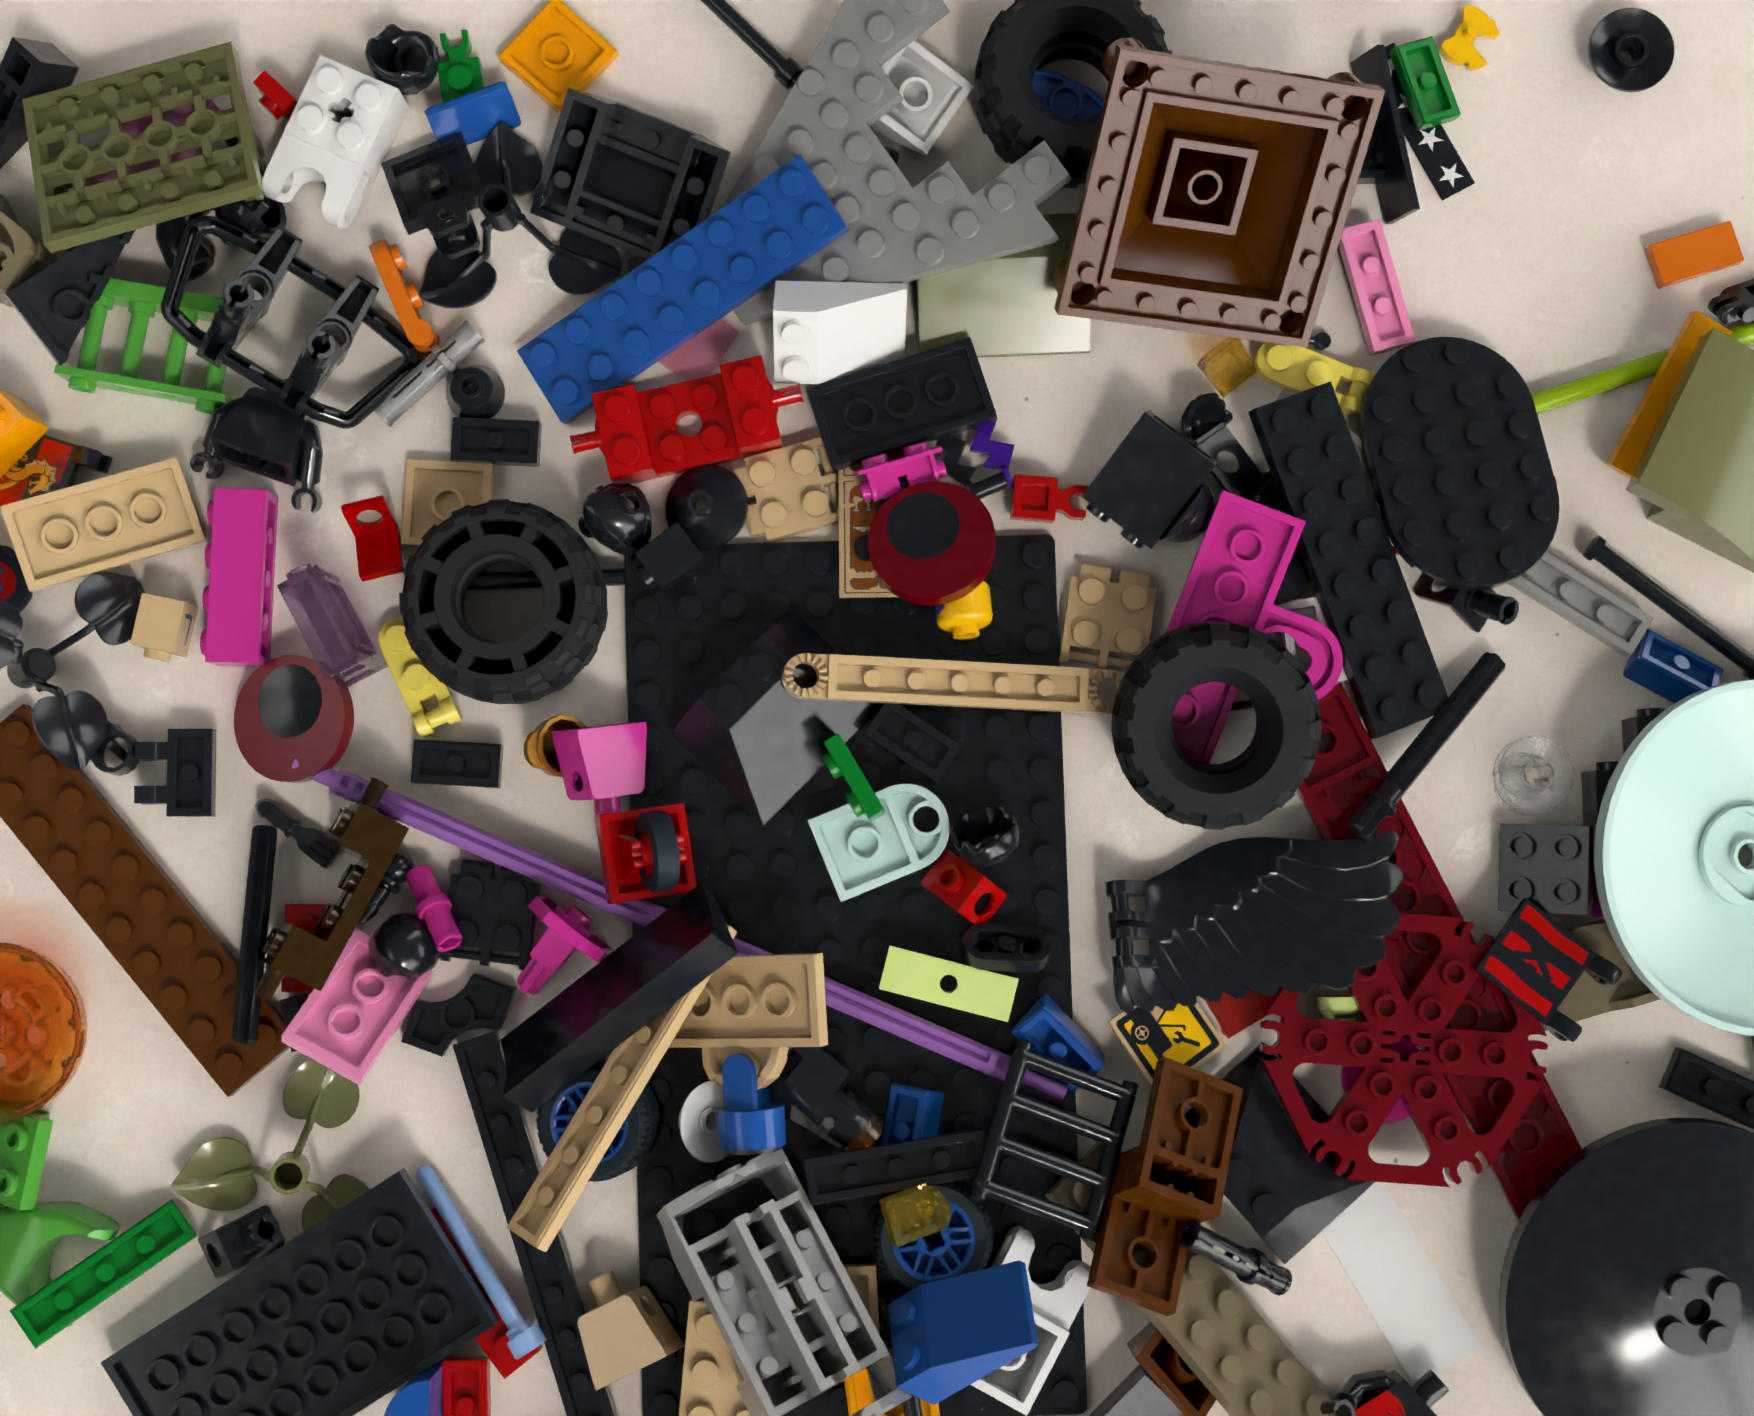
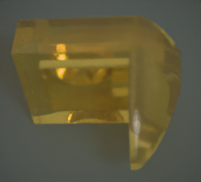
(915, 1213)

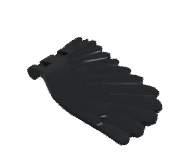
(1255, 920)

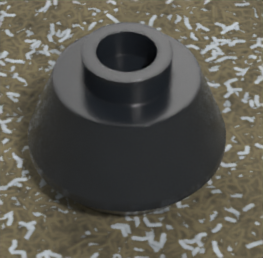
(475, 392)

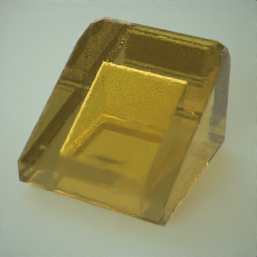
(1227, 365)

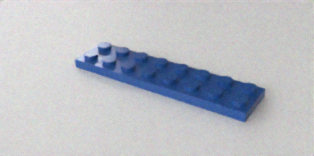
(683, 289)

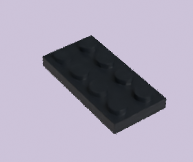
(901, 404)

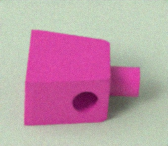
(602, 763)

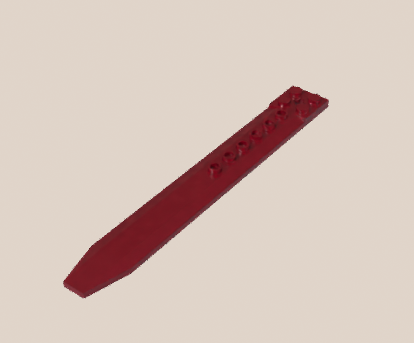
(1331, 797)

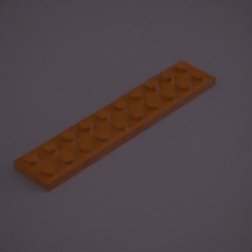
(131, 905)

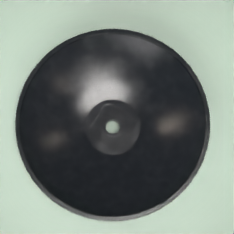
(1615, 1258)

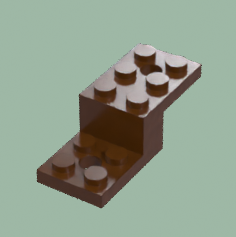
(1164, 1183)

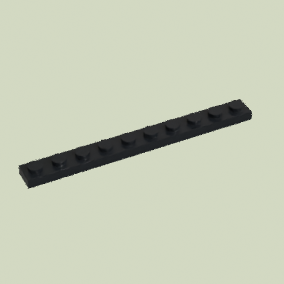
(545, 1273)

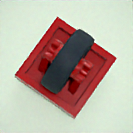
(645, 853)

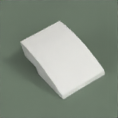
(930, 97)

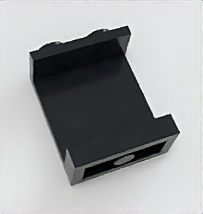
(1148, 480)

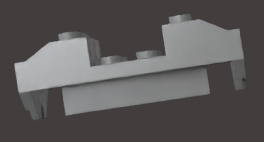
(744, 1284)

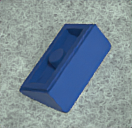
(474, 113)
(1670, 668)
(1058, 1037)
(911, 1113)

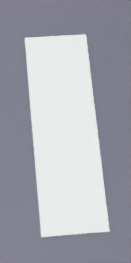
(1400, 1284)

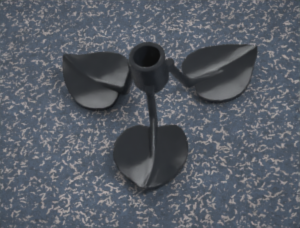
(510, 168)
(74, 723)

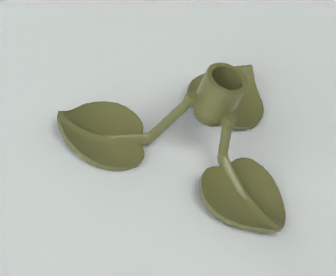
(221, 1168)

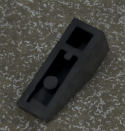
(27, 71)

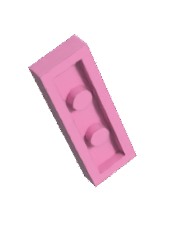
(1375, 287)

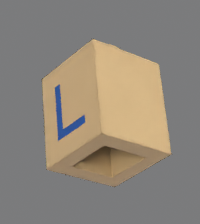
(163, 627)

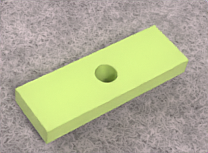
(975, 990)

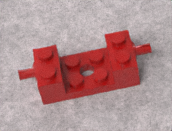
(642, 433)

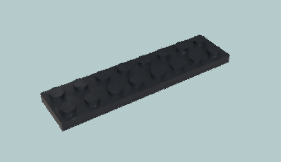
(1350, 559)

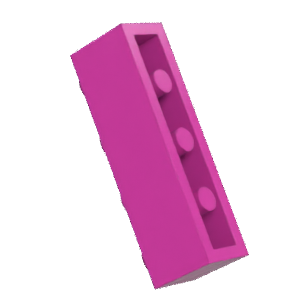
(240, 577)

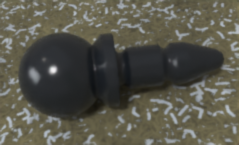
(390, 882)

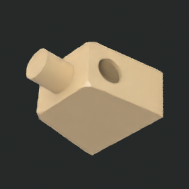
(624, 1331)

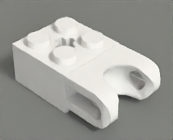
(329, 146)
(1054, 1311)

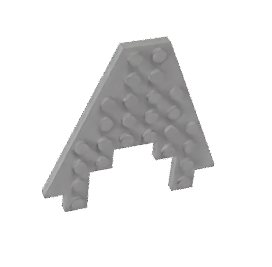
(893, 228)

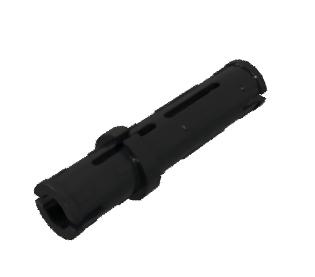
(1268, 1275)

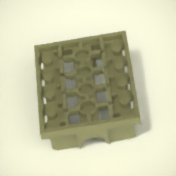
(152, 194)

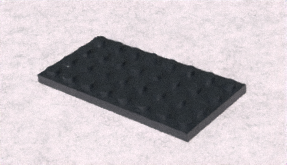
(315, 1321)

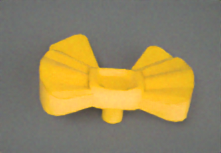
(1459, 48)

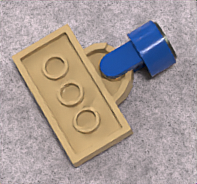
(744, 1026)

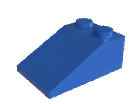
(960, 1330)

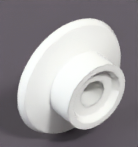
(697, 1135)

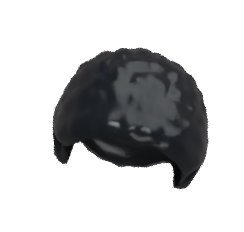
(403, 59)

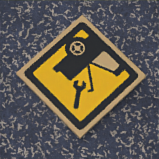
(1178, 1035)

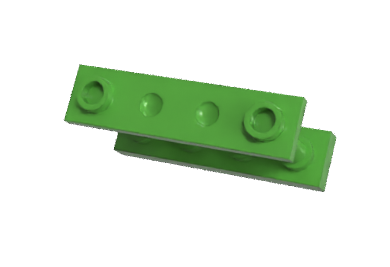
(143, 302)

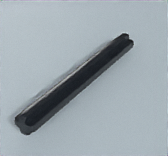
(254, 934)

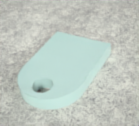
(877, 852)

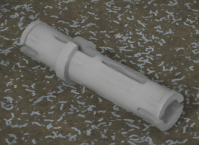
(429, 372)

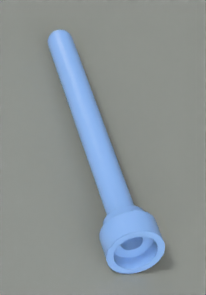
(522, 1334)

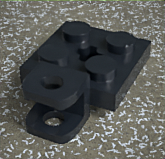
(440, 208)

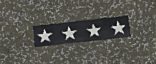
(1431, 146)

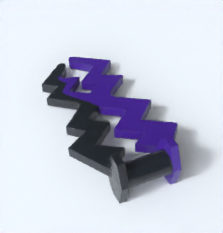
(999, 458)

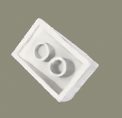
(836, 328)

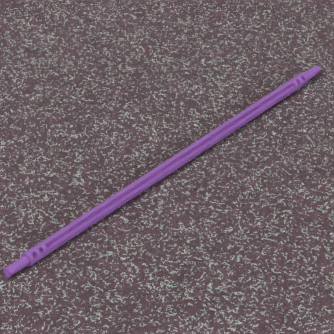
(642, 912)

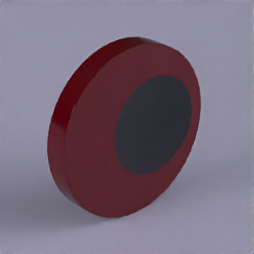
(932, 543)
(291, 715)

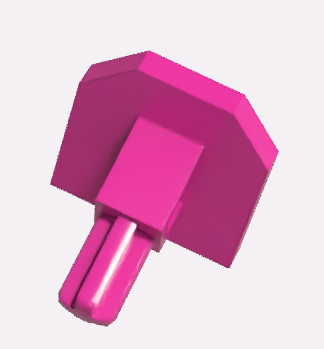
(566, 933)

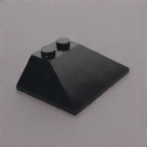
(627, 175)
(757, 733)
(1270, 1174)

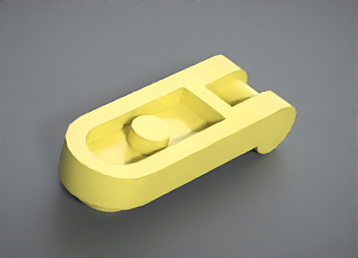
(1302, 369)
(416, 681)

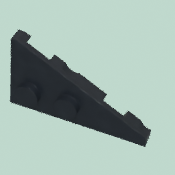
(62, 293)

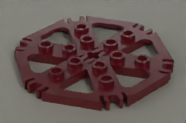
(1420, 1086)

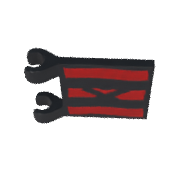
(1539, 964)

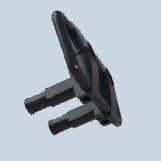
(240, 313)

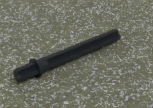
(1425, 746)

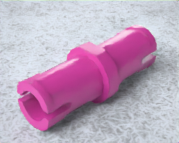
(434, 908)

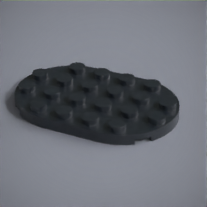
(1459, 463)

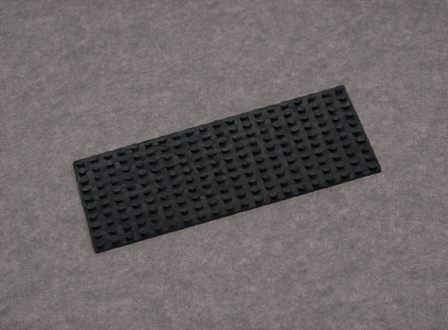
(784, 901)

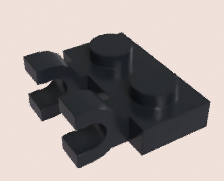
(189, 773)

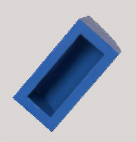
(420, 1395)

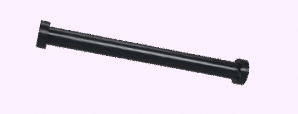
(1670, 604)

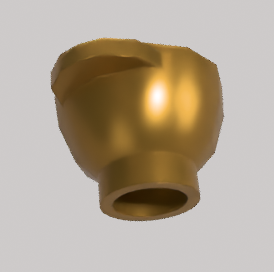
(540, 747)

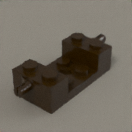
(374, 841)

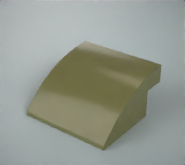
(1703, 453)

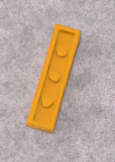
(1649, 411)

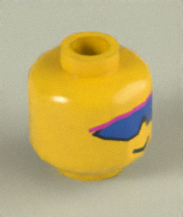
(967, 614)

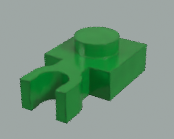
(460, 73)

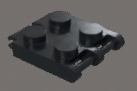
(492, 913)

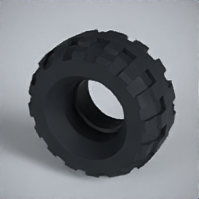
(1025, 41)
(557, 643)
(1228, 791)

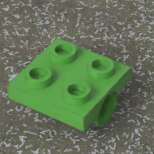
(23, 1158)

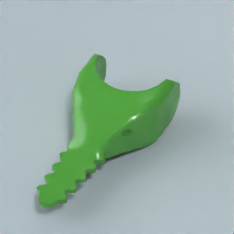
(32, 1235)

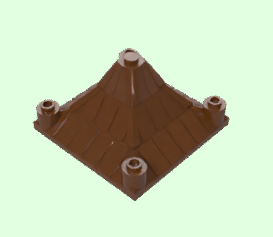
(1215, 196)

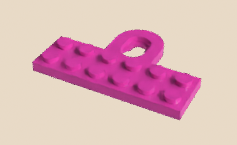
(1237, 582)

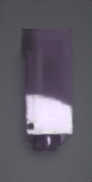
(329, 624)

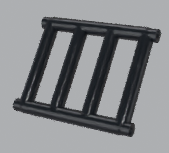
(1111, 1136)

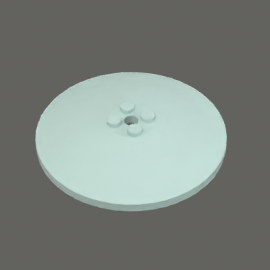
(1672, 861)

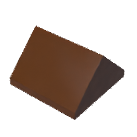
(1170, 1372)

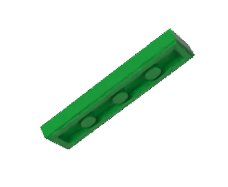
(103, 1274)

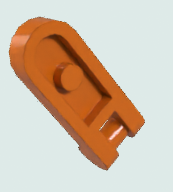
(403, 296)

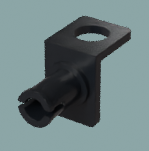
(1471, 605)
(242, 1241)

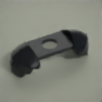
(1205, 426)

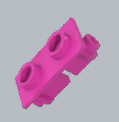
(883, 475)

